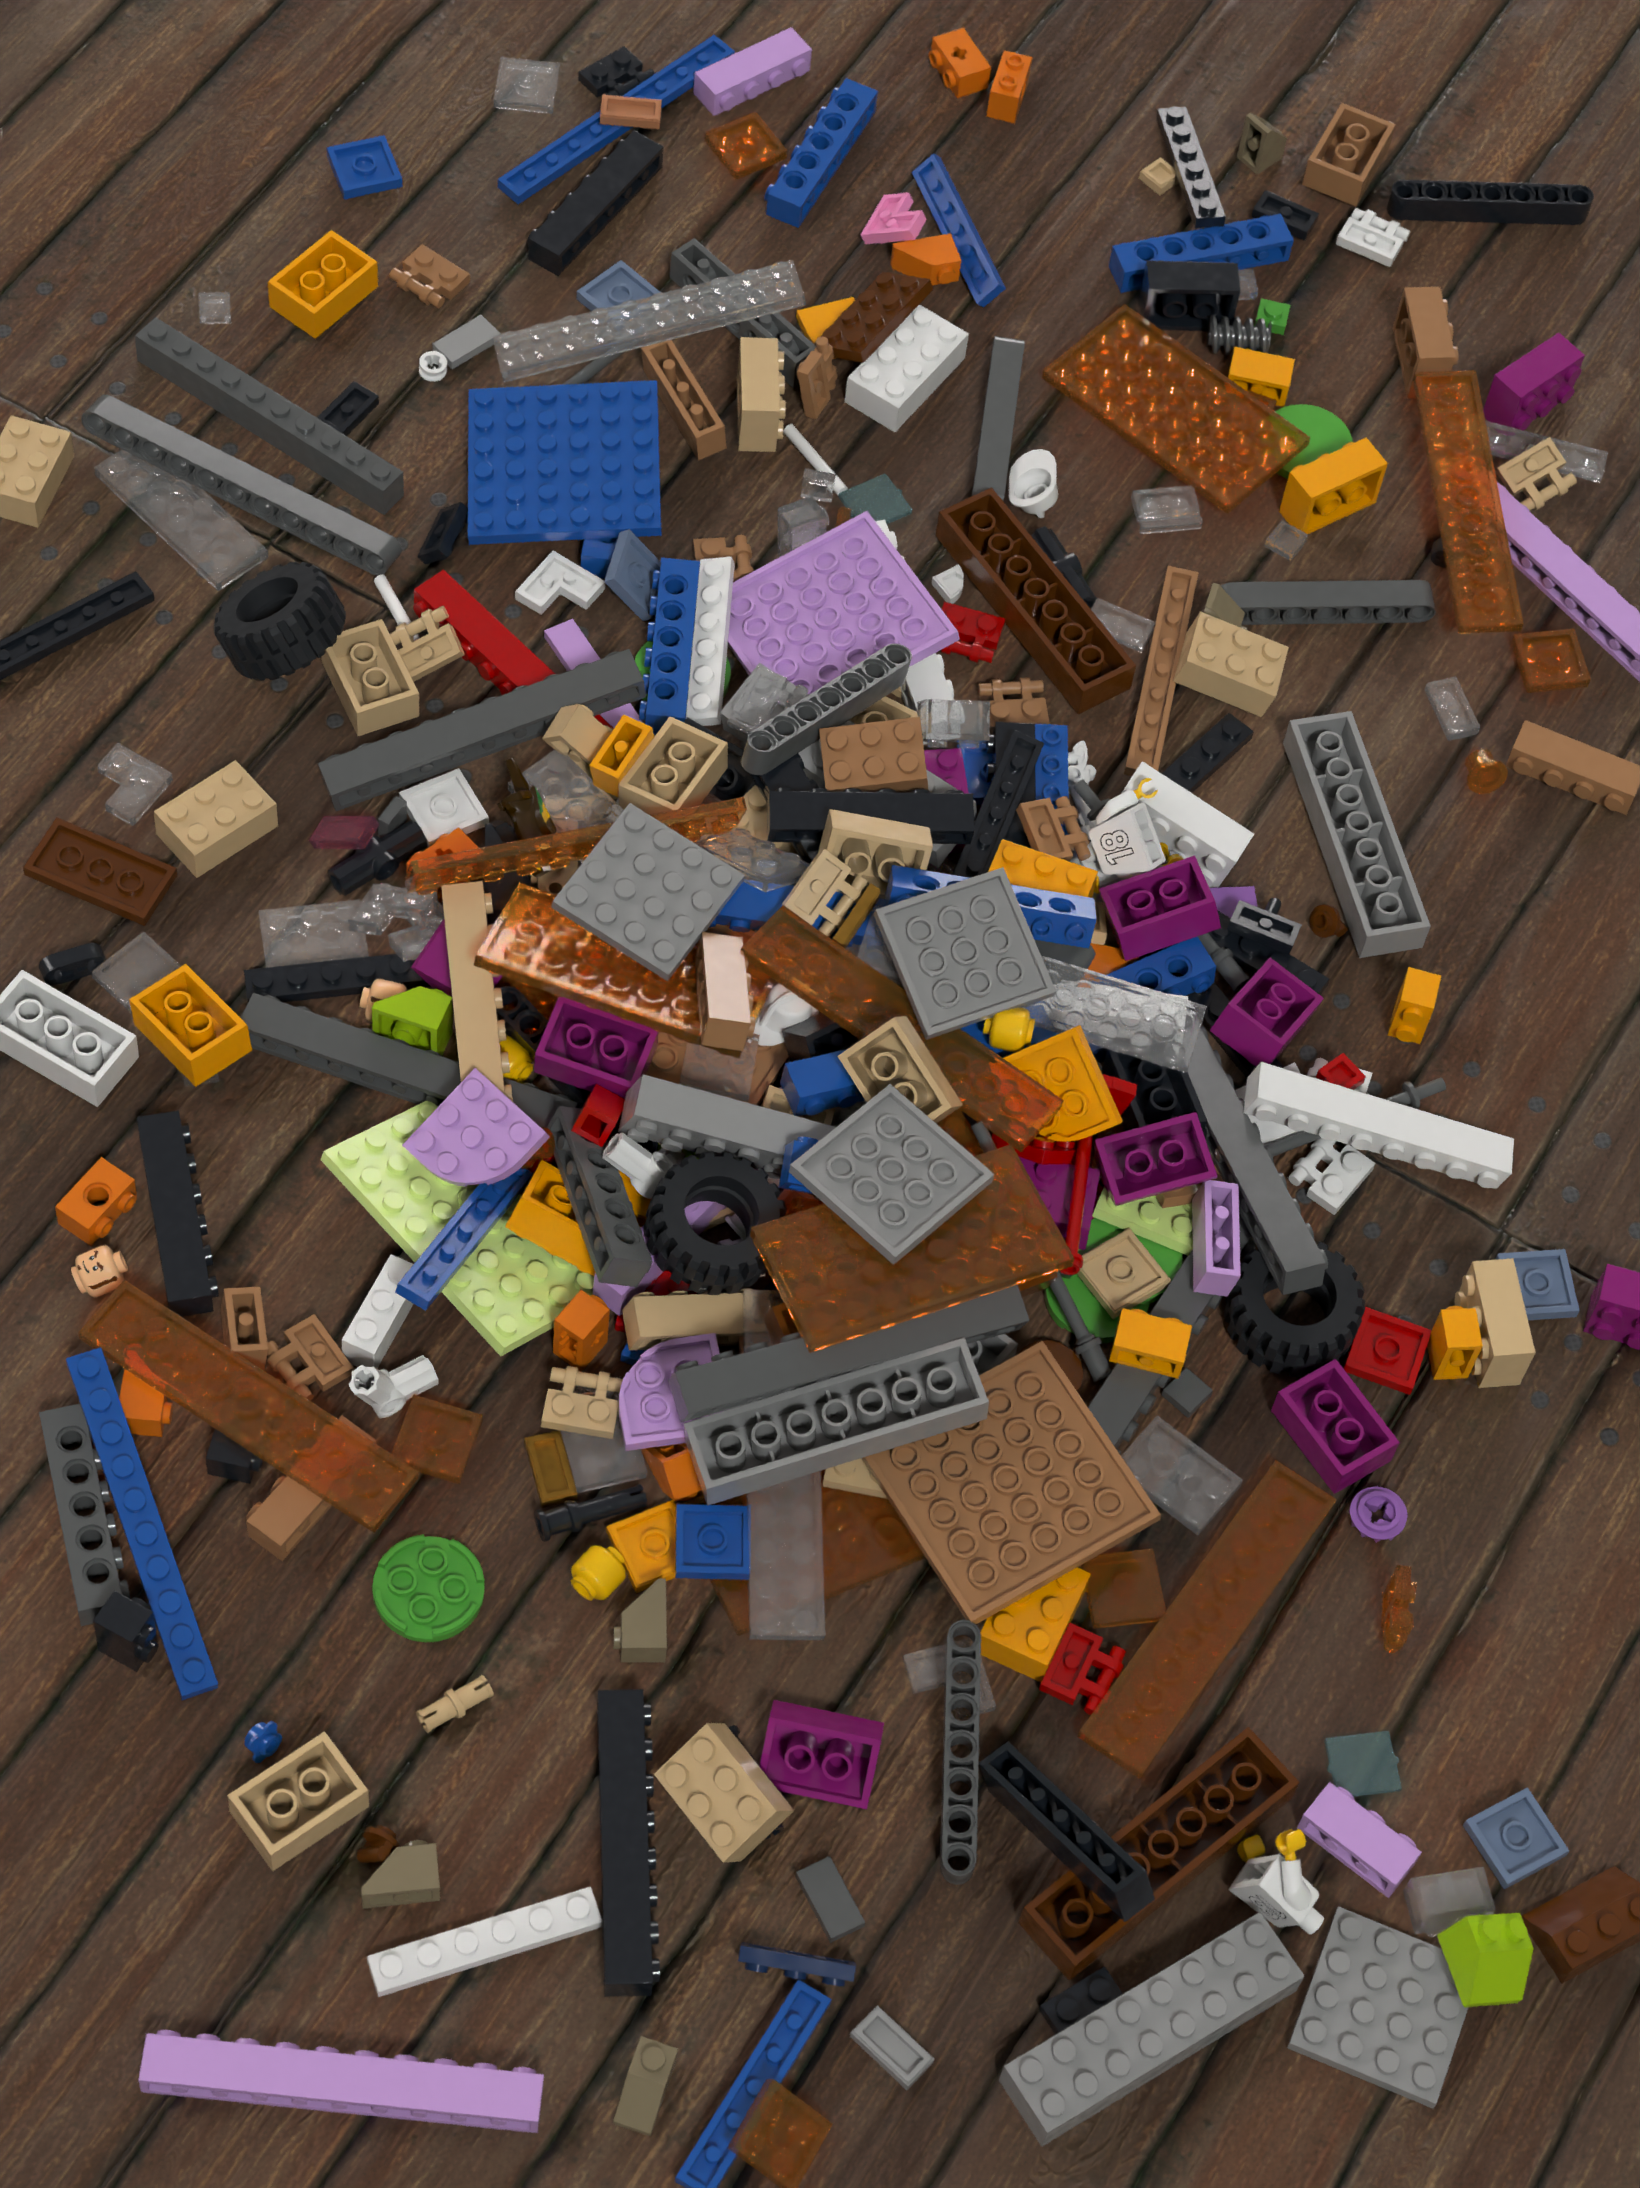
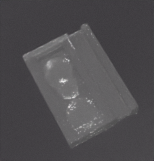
(1166, 509)

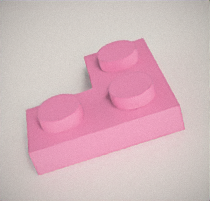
(893, 220)

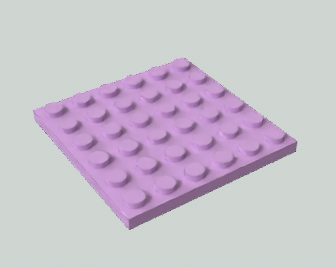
(834, 607)

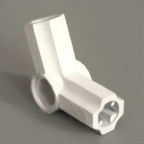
(639, 1164)
(390, 1390)

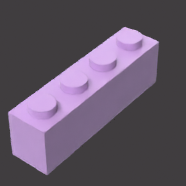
(752, 71)

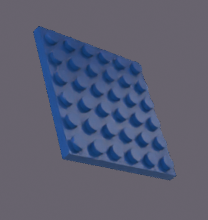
(563, 462)

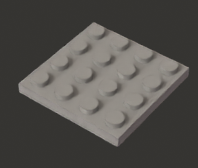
(648, 891)
(964, 953)
(891, 1173)
(1381, 2008)

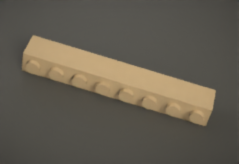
(473, 987)

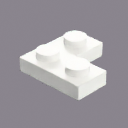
(556, 577)

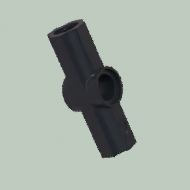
(1066, 563)
(378, 859)

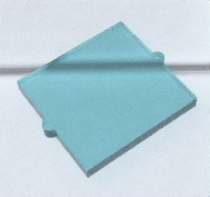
(878, 498)
(1363, 1763)

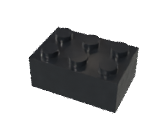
(1187, 293)
(1160, 1091)

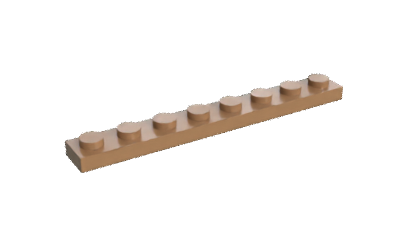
(1160, 670)

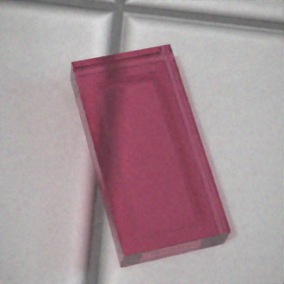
(344, 832)

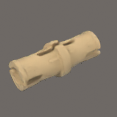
(454, 1703)

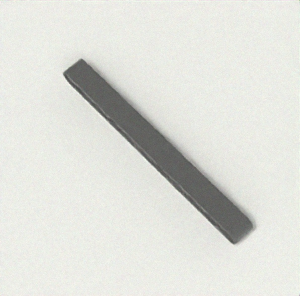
(241, 484)

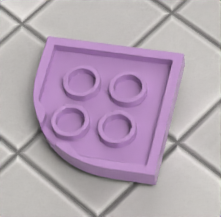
(476, 1135)
(645, 1398)

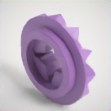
(1373, 1499)

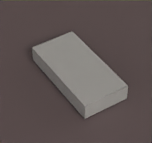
(466, 341)
(892, 2047)

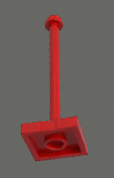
(1122, 1094)

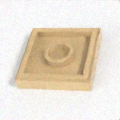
(1122, 1273)

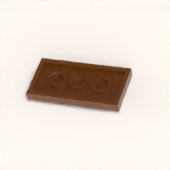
(875, 315)
(100, 871)

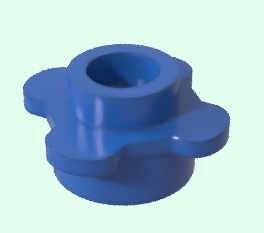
(263, 1740)

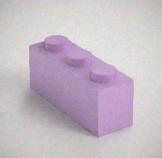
(1216, 1238)
(1359, 1839)

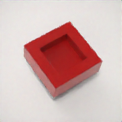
(1342, 1073)

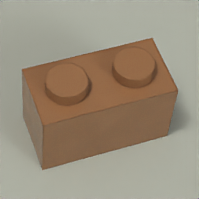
(245, 1324)

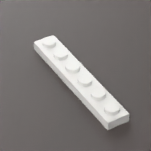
(710, 640)
(484, 1941)

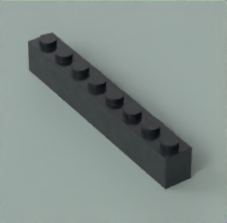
(624, 1844)

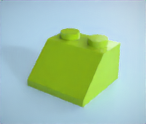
(416, 1016)
(1488, 1958)

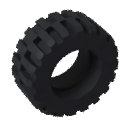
(279, 621)
(687, 1254)
(1288, 1345)

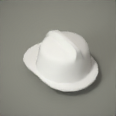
(1034, 482)
(780, 1013)

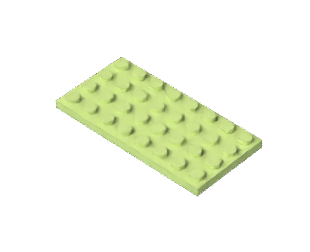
(506, 1285)

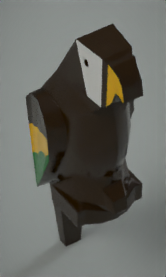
(526, 810)

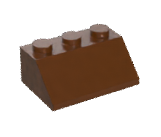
(1587, 1923)

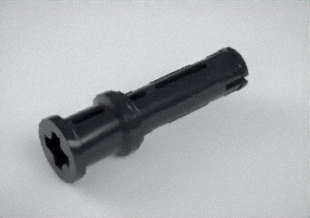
(574, 1515)

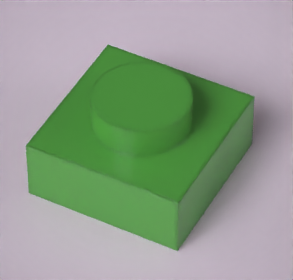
(1276, 312)

